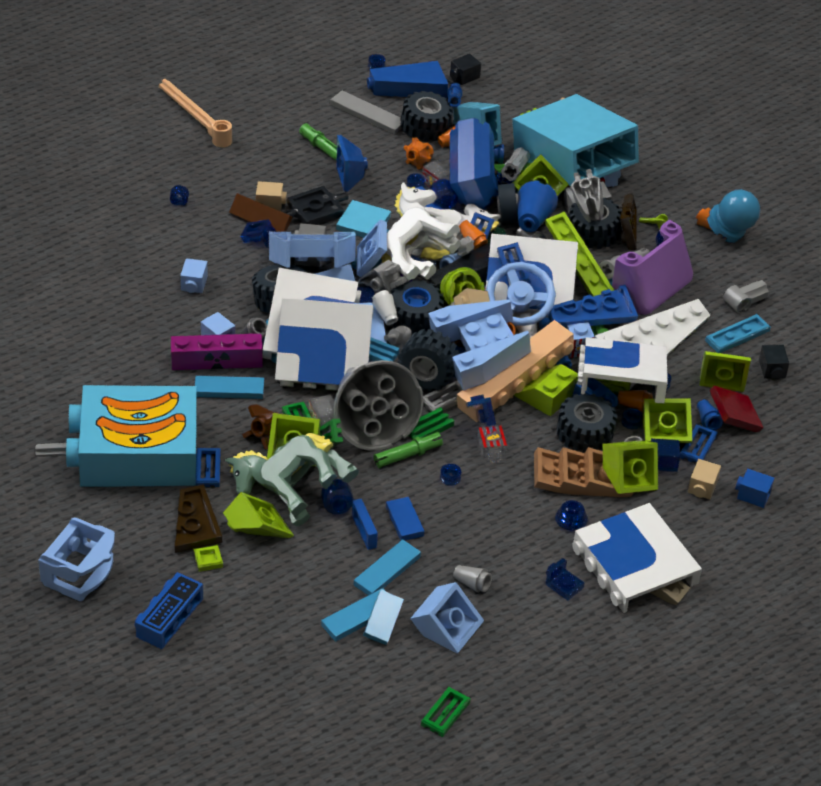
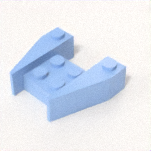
(301, 246)
(485, 337)

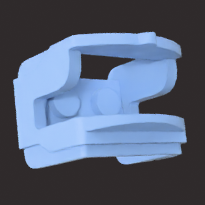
(97, 552)

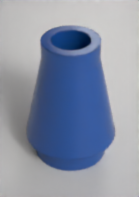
(709, 415)

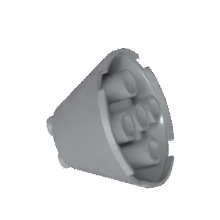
(378, 404)

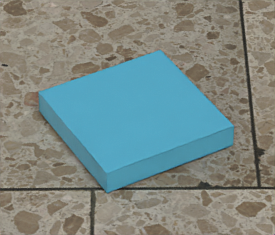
(361, 218)

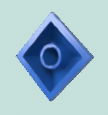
(349, 163)

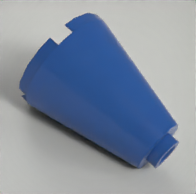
(535, 205)

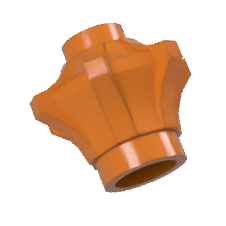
(418, 153)

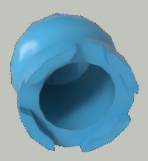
(734, 215)

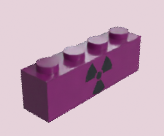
(216, 351)

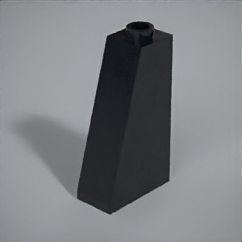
(476, 260)

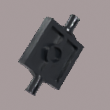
(316, 206)

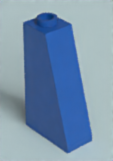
(407, 79)

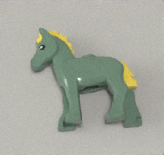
(288, 467)

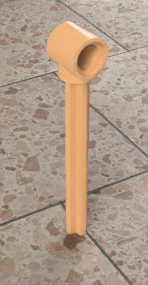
(219, 130)

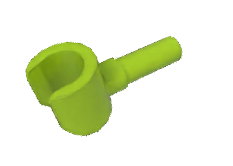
(659, 220)

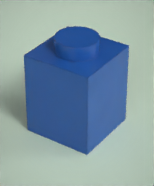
(754, 488)

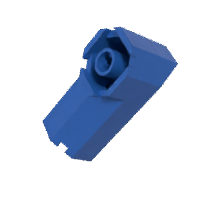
(473, 162)

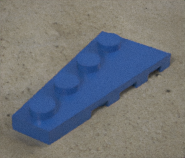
(603, 309)

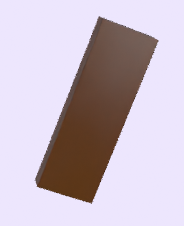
(256, 211)

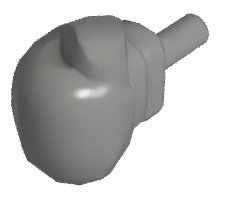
(398, 336)

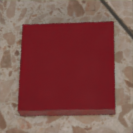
(736, 409)

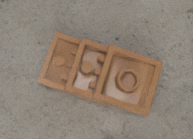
(573, 473)

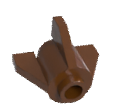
(261, 424)

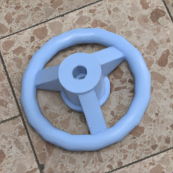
(522, 294)

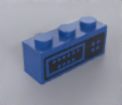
(169, 610)

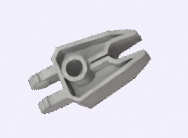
(588, 193)
(383, 277)

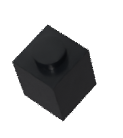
(465, 69)
(774, 361)

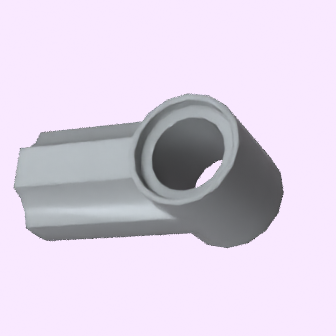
(743, 297)

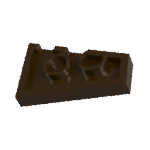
(629, 222)
(196, 520)

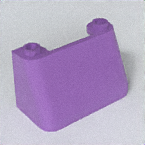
(657, 274)

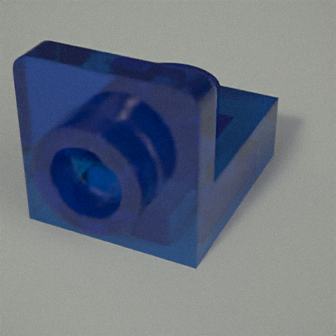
(258, 231)
(486, 412)
(562, 580)

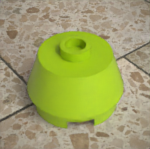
(459, 280)

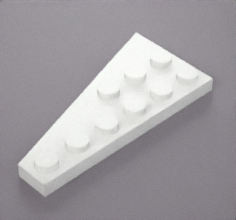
(662, 329)

